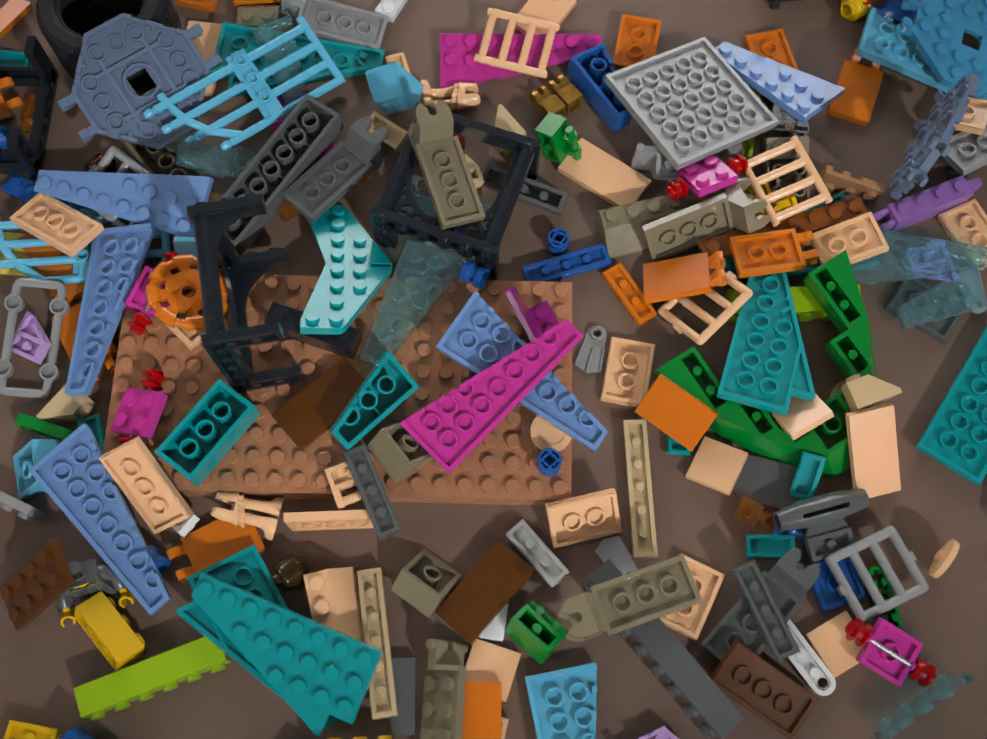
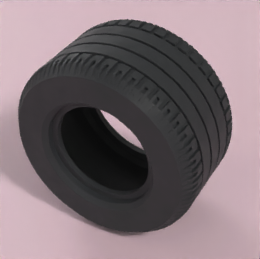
(67, 21)

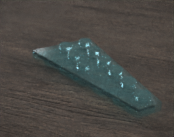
(918, 257)
(415, 288)

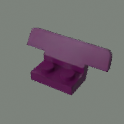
(535, 319)

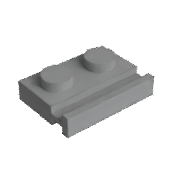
(25, 510)

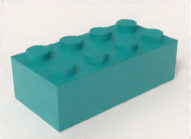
(208, 432)

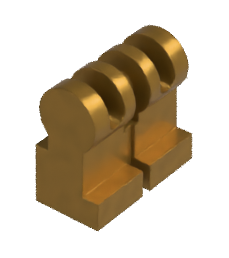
(557, 98)

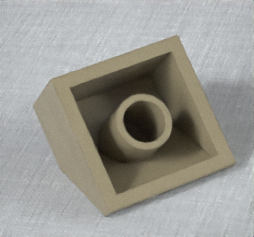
(258, 14)
(398, 452)
(426, 582)

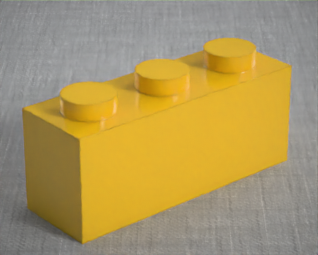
(109, 631)

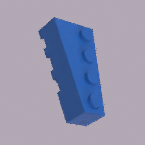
(588, 74)

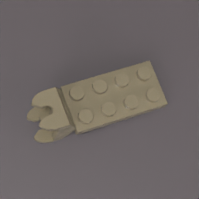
(444, 167)
(705, 220)
(631, 600)

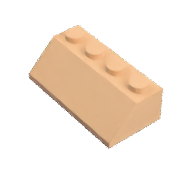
(336, 600)

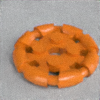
(174, 286)

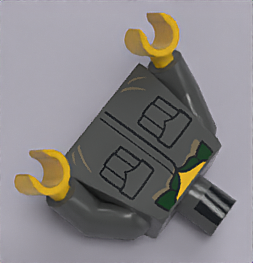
(91, 578)

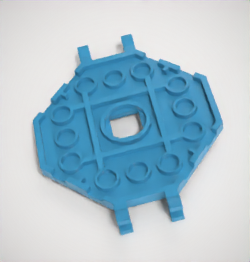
(939, 34)

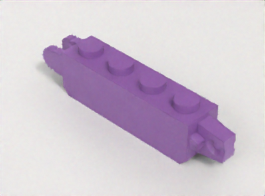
(927, 203)

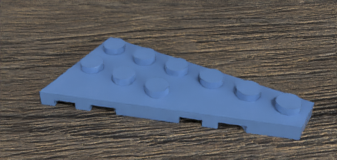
(783, 85)

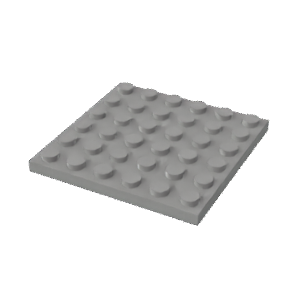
(690, 102)

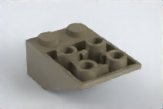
(781, 160)

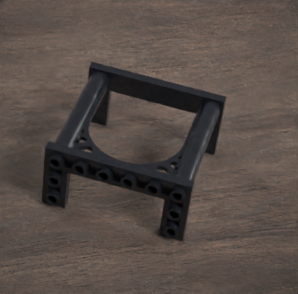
(29, 155)
(388, 222)
(215, 250)

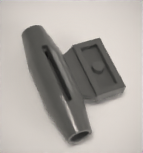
(823, 520)

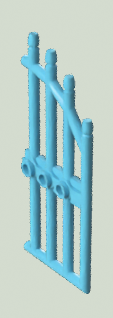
(256, 87)
(80, 261)

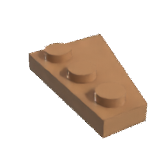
(850, 186)

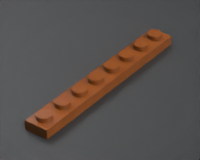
(806, 221)

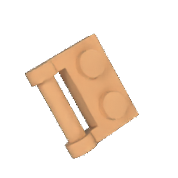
(341, 479)

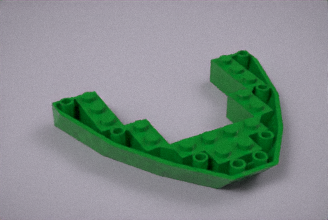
(852, 352)

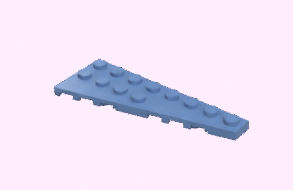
(131, 196)
(110, 277)
(482, 339)
(99, 511)

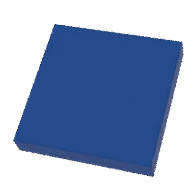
(825, 585)

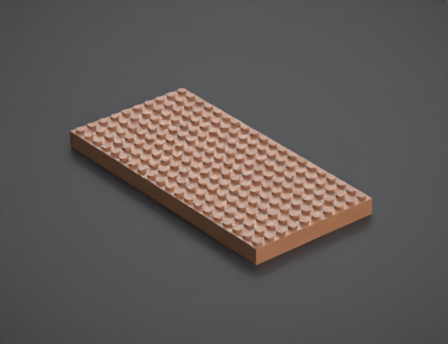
(270, 463)

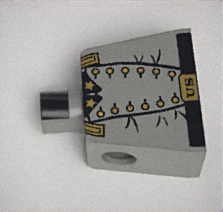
(787, 125)

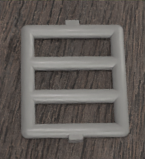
(127, 163)
(880, 604)

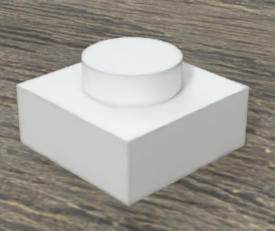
(186, 525)

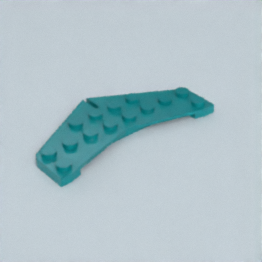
(351, 273)

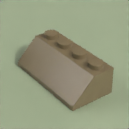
(622, 225)

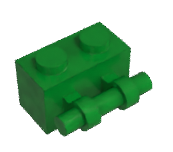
(558, 138)
(536, 631)

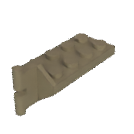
(444, 690)

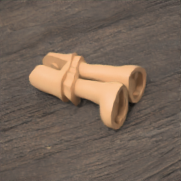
(461, 94)
(238, 515)

